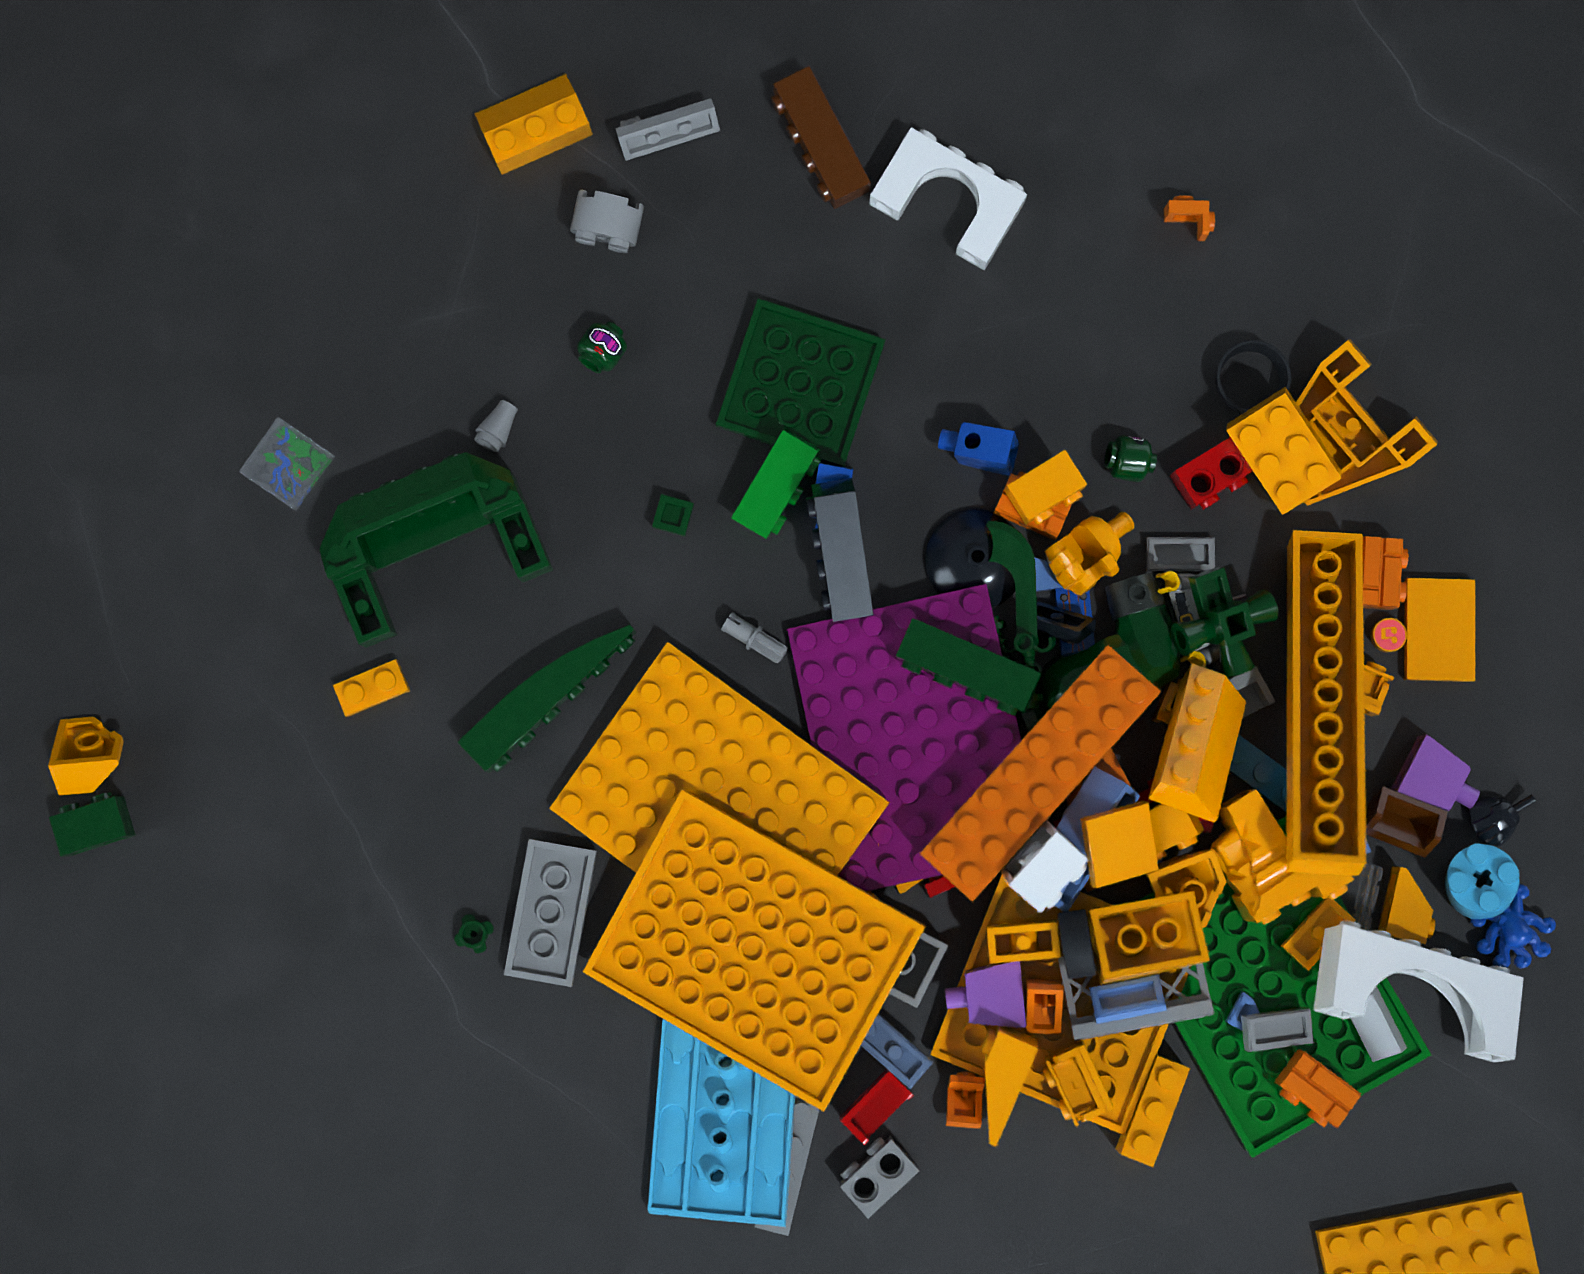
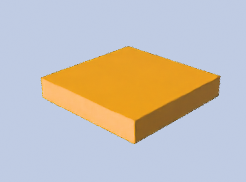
(1119, 844)

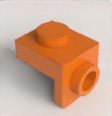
(1188, 210)
(964, 1100)

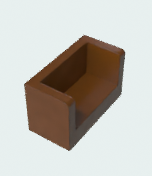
(1404, 822)

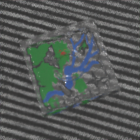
(286, 464)

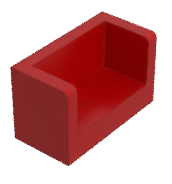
(875, 1106)

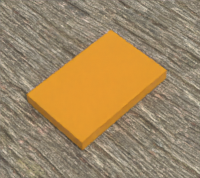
(1439, 630)

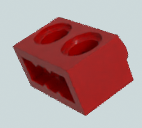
(1208, 468)

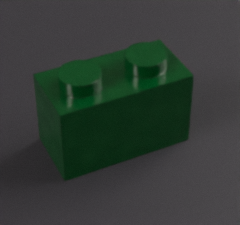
(92, 825)

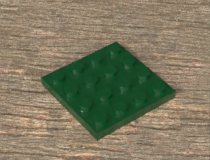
(800, 378)

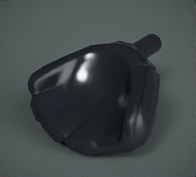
(1497, 818)

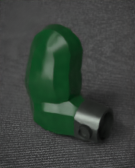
(1139, 637)

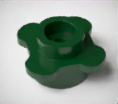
(464, 936)

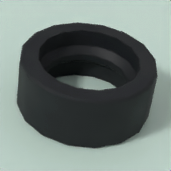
(1076, 944)

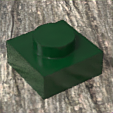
(673, 515)

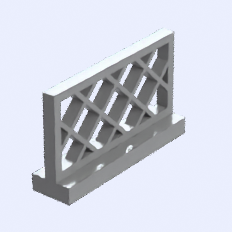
(1177, 1010)

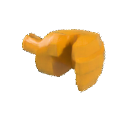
(1088, 552)

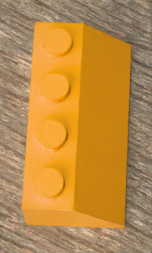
(1199, 744)

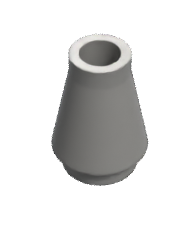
(496, 427)

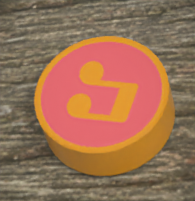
(1388, 635)

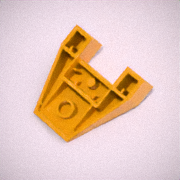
(1350, 432)

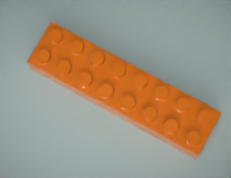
(1040, 773)

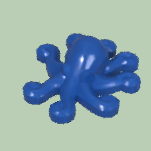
(1514, 933)

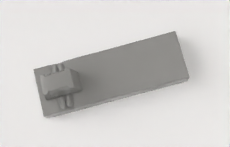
(667, 129)
(1378, 1029)

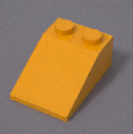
(1147, 937)
(1006, 1067)

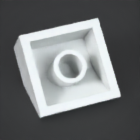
(1044, 867)

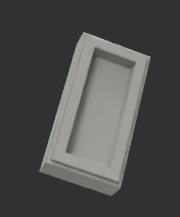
(1179, 554)
(1277, 1029)

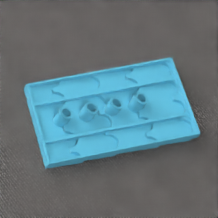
(698, 1103)

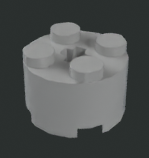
(606, 220)

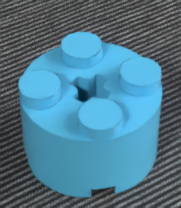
(1490, 899)

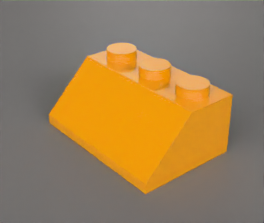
(534, 124)

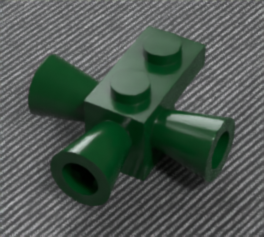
(1223, 620)

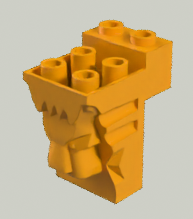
(1255, 862)

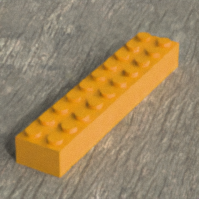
(1325, 704)

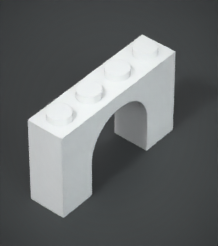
(923, 159)

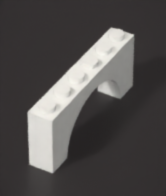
(1482, 996)

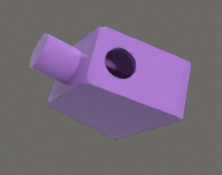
(1435, 776)
(991, 995)

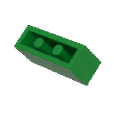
(777, 484)

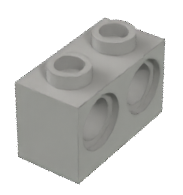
(885, 1182)

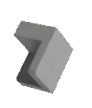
(1253, 690)

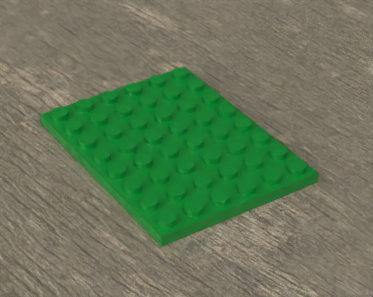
(1251, 960)

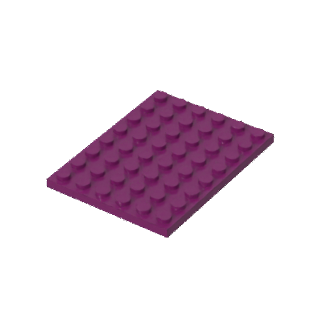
(900, 729)

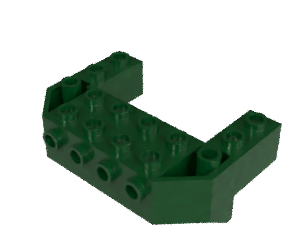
(418, 515)

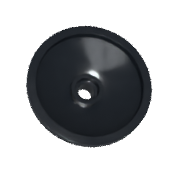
(950, 560)

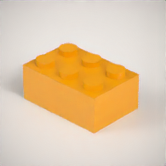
(1284, 450)

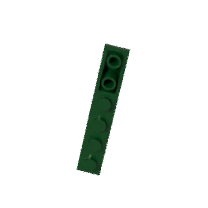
(538, 699)

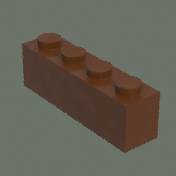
(821, 138)

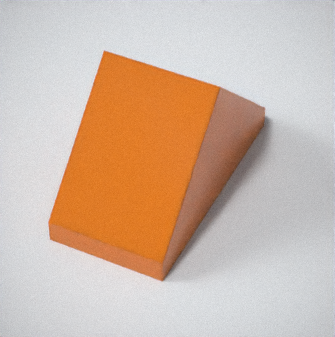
(1044, 1006)

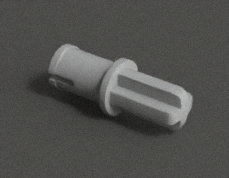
(754, 638)

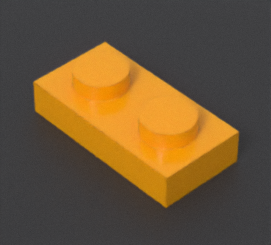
(371, 688)
(1307, 939)

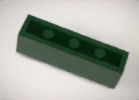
(968, 666)

